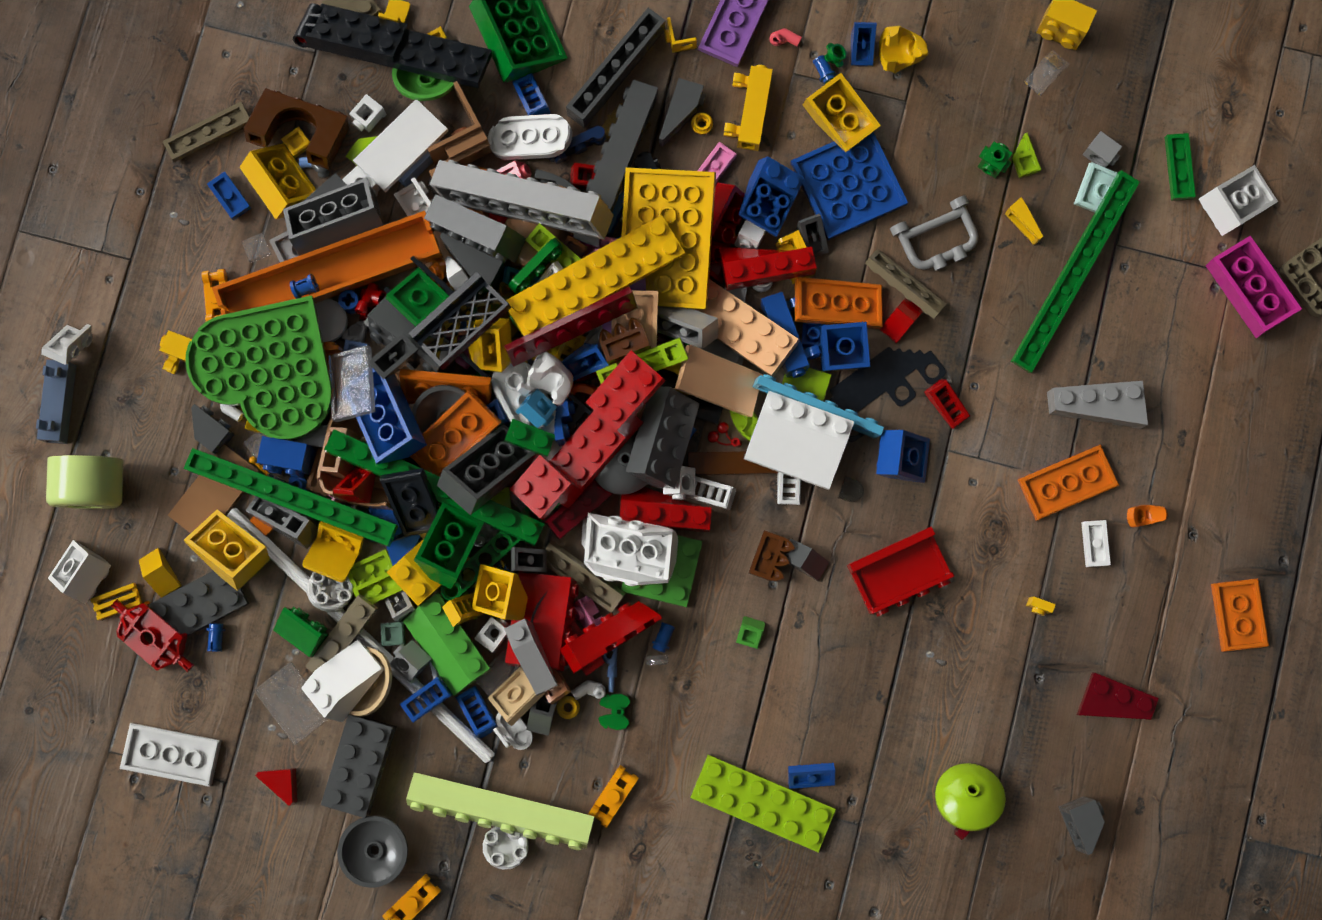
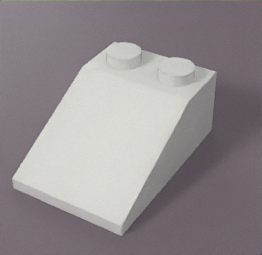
(1238, 200)
(342, 681)

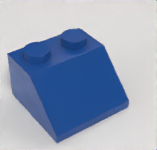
(844, 346)
(903, 455)

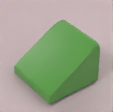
(750, 632)

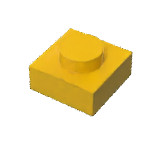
(1040, 606)

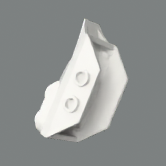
(628, 550)

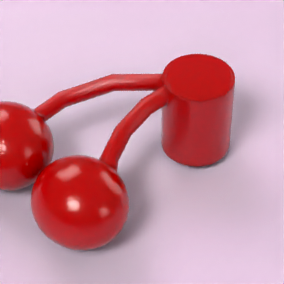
(723, 428)

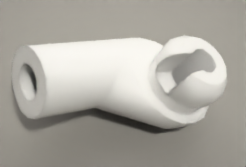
(232, 411)
(589, 687)

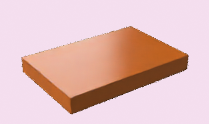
(1239, 615)

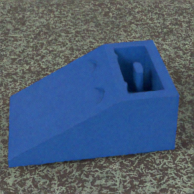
(770, 195)

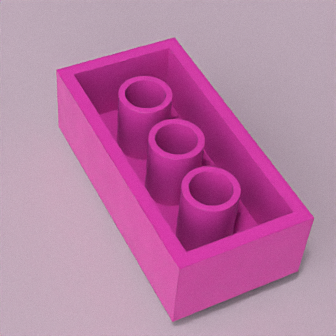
(1253, 287)

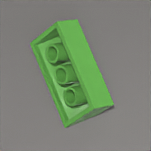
(449, 647)

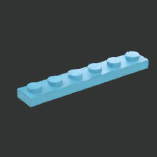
(865, 426)

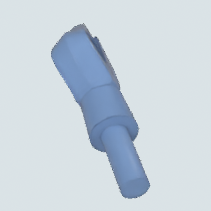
(612, 669)

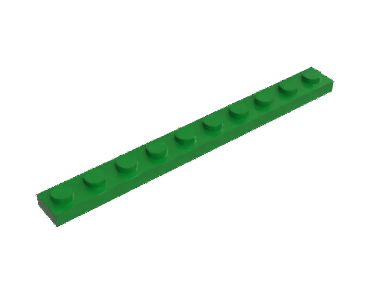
(1075, 271)
(291, 497)
(491, 513)

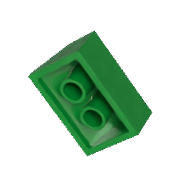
(447, 544)

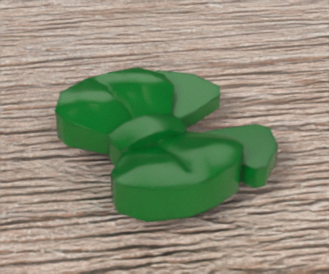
(617, 719)

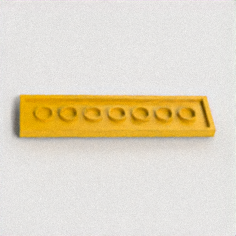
(596, 276)

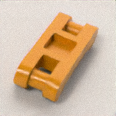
(210, 300)
(613, 796)
(413, 901)

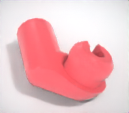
(783, 36)

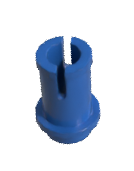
(824, 69)
(215, 637)
(663, 637)

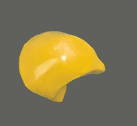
(900, 48)

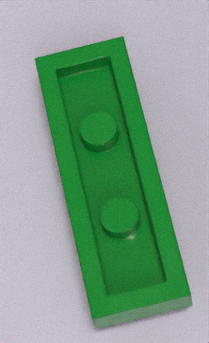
(1179, 166)

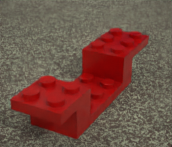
(594, 442)

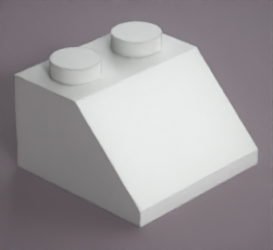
(79, 572)

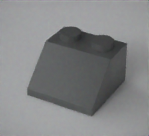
(1083, 822)

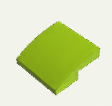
(371, 578)

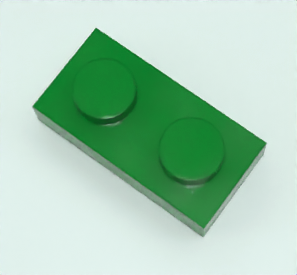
(529, 438)

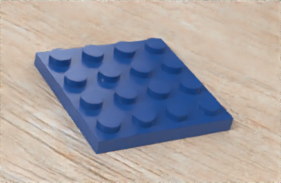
(850, 185)

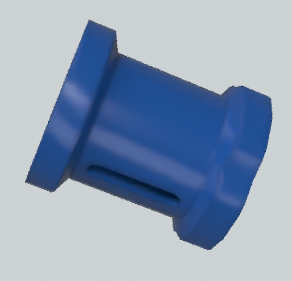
(304, 286)
(345, 297)

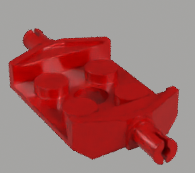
(167, 642)

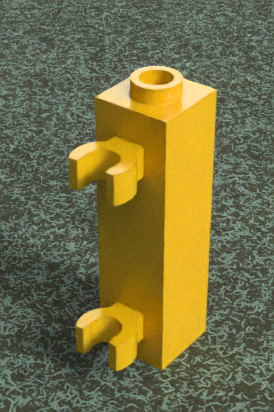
(754, 107)
(175, 347)

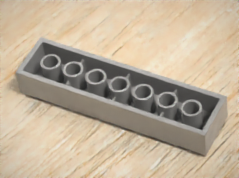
(523, 198)

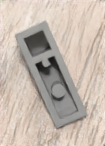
(531, 656)

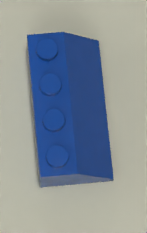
(392, 427)

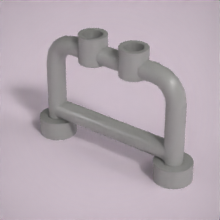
(939, 261)

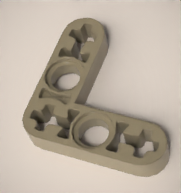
(1302, 269)

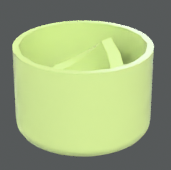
(84, 482)

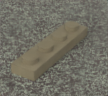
(206, 132)
(905, 283)
(593, 586)
(344, 632)

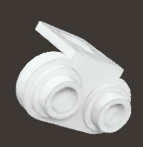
(513, 735)

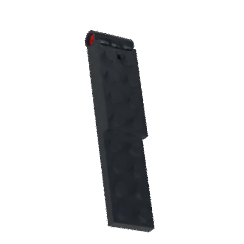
(390, 45)

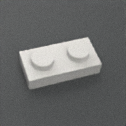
(1095, 543)

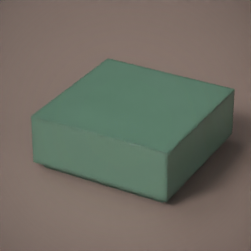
(393, 634)

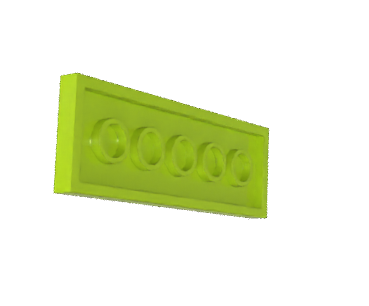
(763, 803)

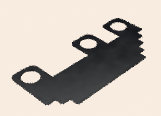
(885, 374)

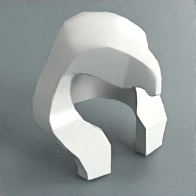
(549, 377)

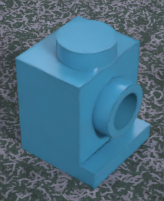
(537, 409)

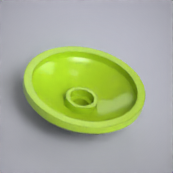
(966, 809)

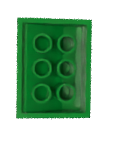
(518, 36)

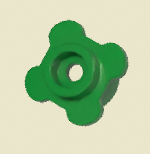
(835, 54)

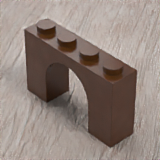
(276, 109)

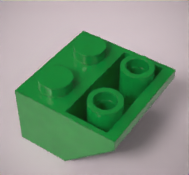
(300, 631)

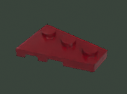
(1113, 699)

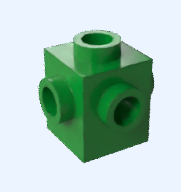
(995, 159)

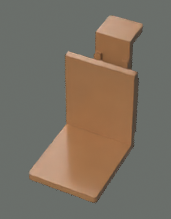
(465, 145)

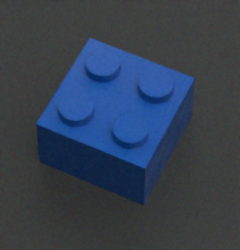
(286, 456)

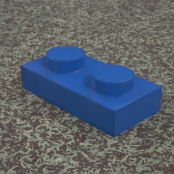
(229, 196)
(811, 775)

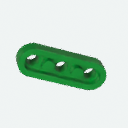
(536, 266)

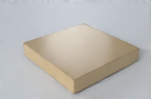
(514, 697)

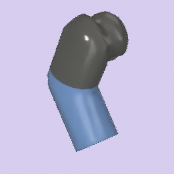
(322, 172)

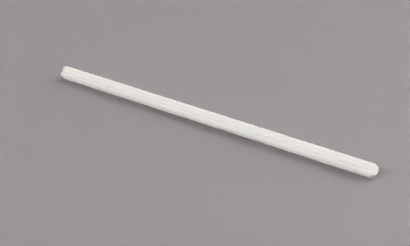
(302, 579)

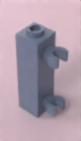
(56, 402)

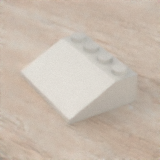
(798, 440)

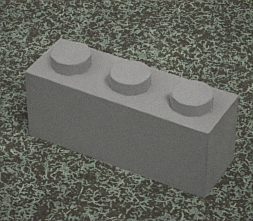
(688, 324)

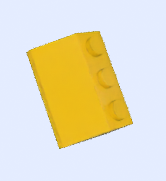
(276, 178)

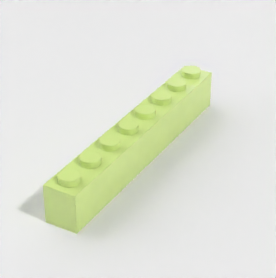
(500, 811)

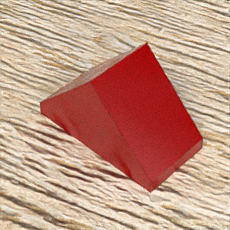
(901, 320)
(356, 486)
(281, 782)

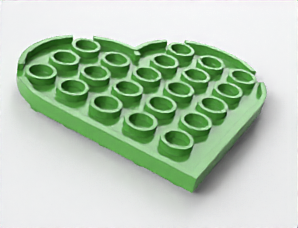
(268, 364)

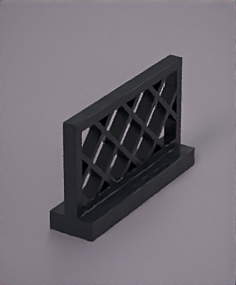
(451, 313)

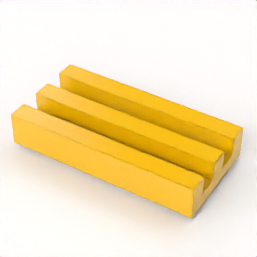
(98, 608)

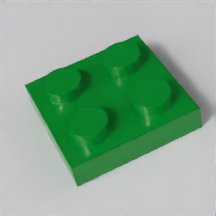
(416, 296)

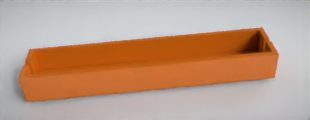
(336, 266)

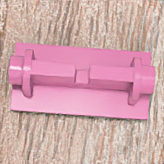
(585, 611)

